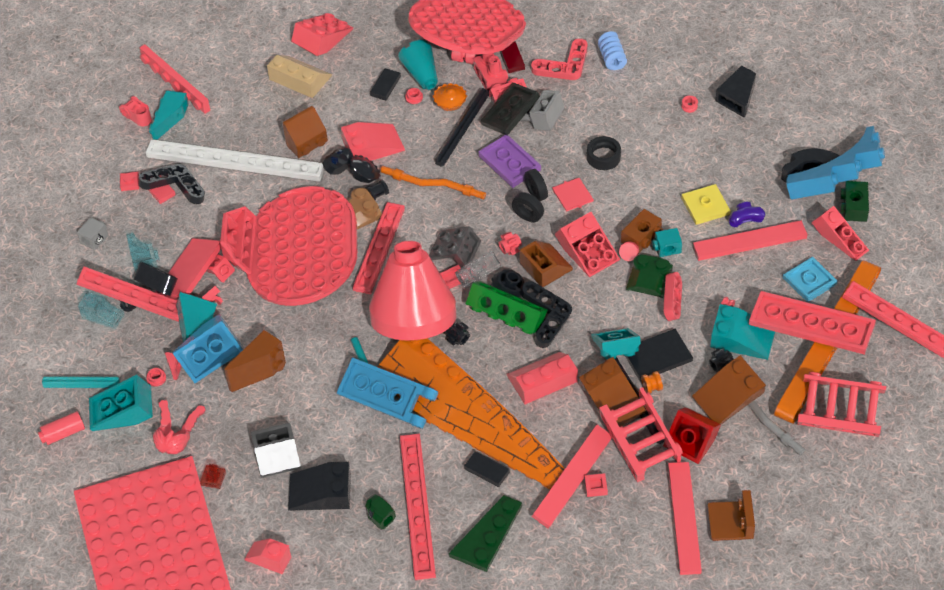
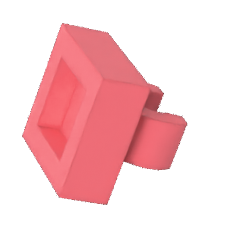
(211, 296)

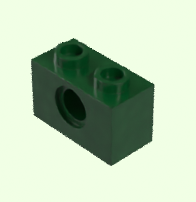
(855, 201)

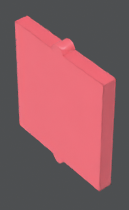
(572, 194)

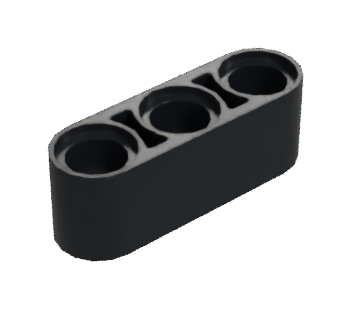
(155, 278)

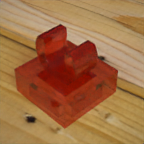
(213, 476)

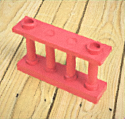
(829, 420)
(628, 450)

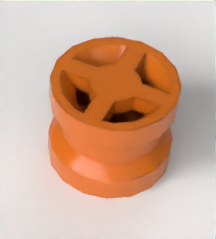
(652, 382)

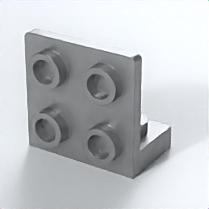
(457, 243)

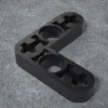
(175, 174)
(554, 314)

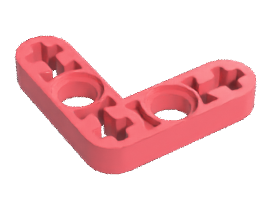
(566, 67)

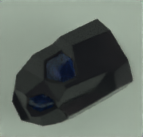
(337, 161)

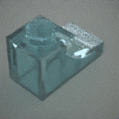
(142, 252)
(98, 310)

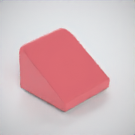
(173, 364)

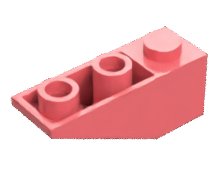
(838, 232)

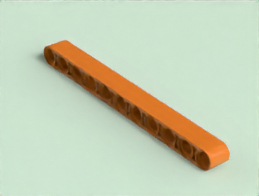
(817, 357)

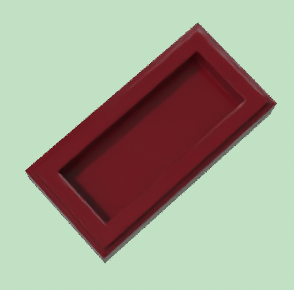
(512, 58)

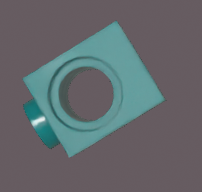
(667, 242)

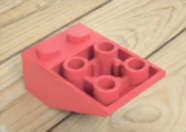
(320, 33)
(587, 244)

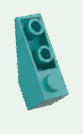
(171, 111)

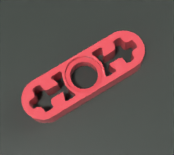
(673, 296)

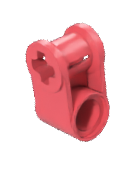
(136, 111)

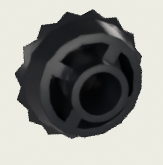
(363, 169)
(509, 282)

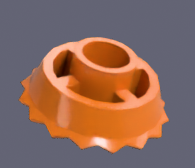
(450, 96)

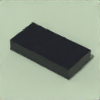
(385, 84)
(486, 469)

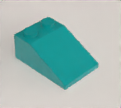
(737, 336)
(121, 405)

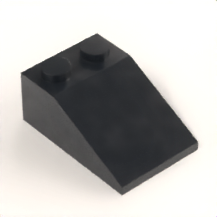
(321, 487)

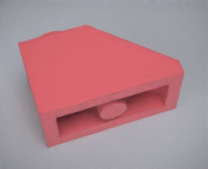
(270, 555)

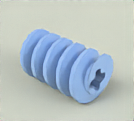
(612, 51)

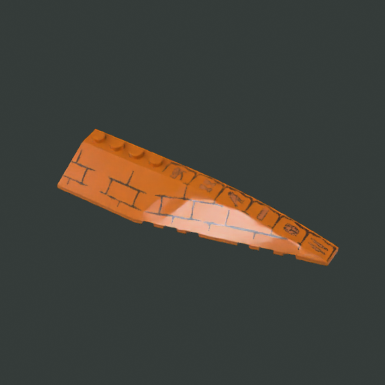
(470, 411)

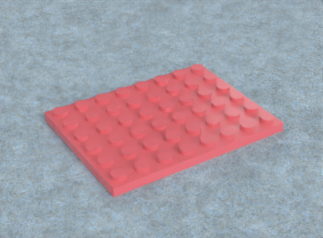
(151, 531)

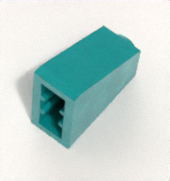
(193, 313)

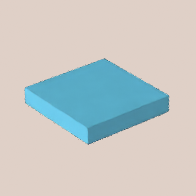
(810, 279)

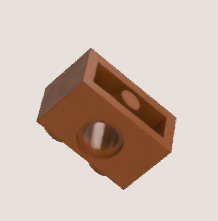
(642, 229)

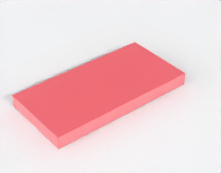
(193, 265)

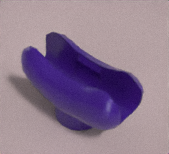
(746, 213)

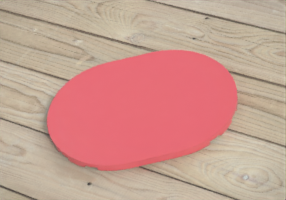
(467, 24)
(303, 246)

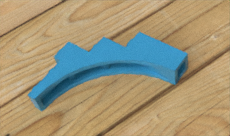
(846, 167)

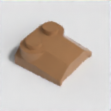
(364, 206)

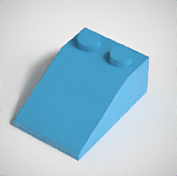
(208, 349)

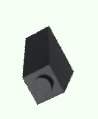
(737, 91)

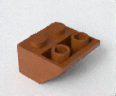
(543, 262)

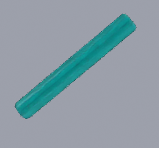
(79, 382)

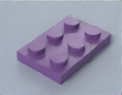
(508, 160)

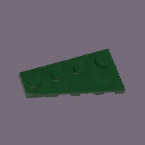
(486, 537)

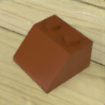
(304, 132)

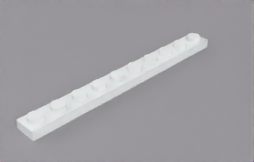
(235, 160)

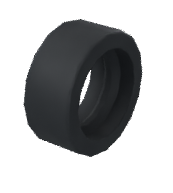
(604, 163)

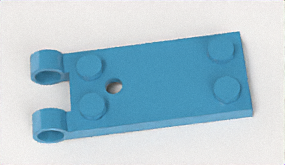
(377, 390)

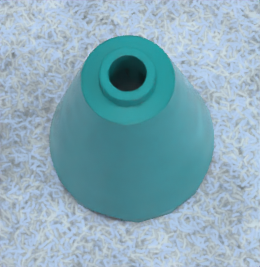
(420, 63)

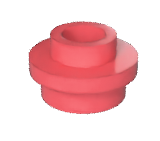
(414, 96)
(156, 372)

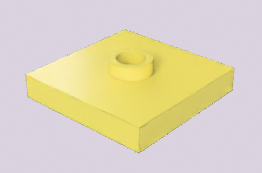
(705, 204)

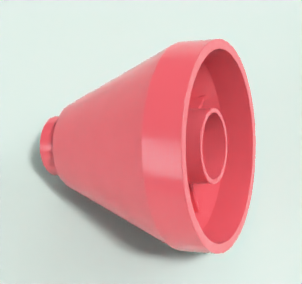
(411, 296)

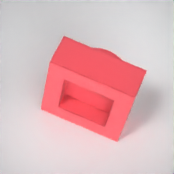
(129, 181)
(596, 485)

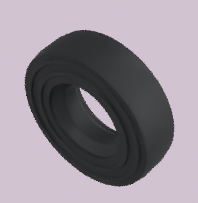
(536, 184)
(532, 202)

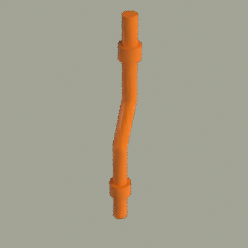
(399, 175)

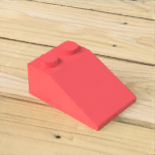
(371, 139)

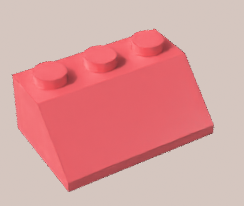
(544, 377)

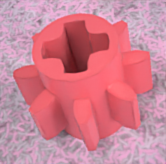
(510, 243)

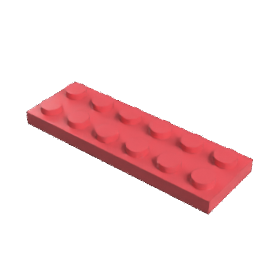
(812, 322)

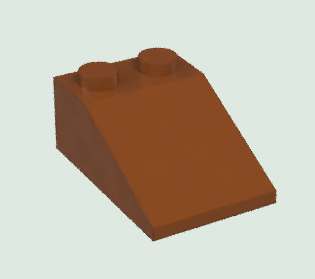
(256, 362)
(610, 386)
(729, 391)

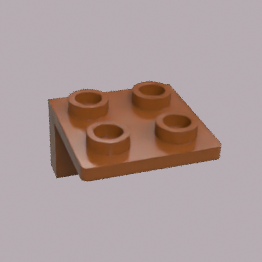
(732, 519)

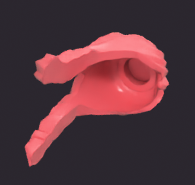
(164, 437)

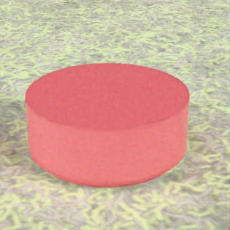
(629, 251)

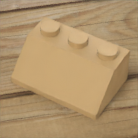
(297, 75)

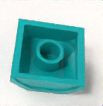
(617, 342)

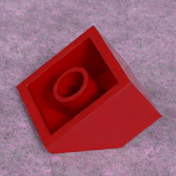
(693, 433)

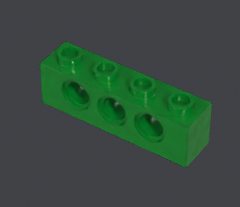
(533, 314)

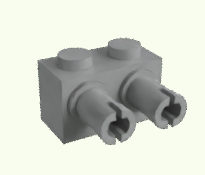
(545, 110)

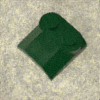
(649, 275)

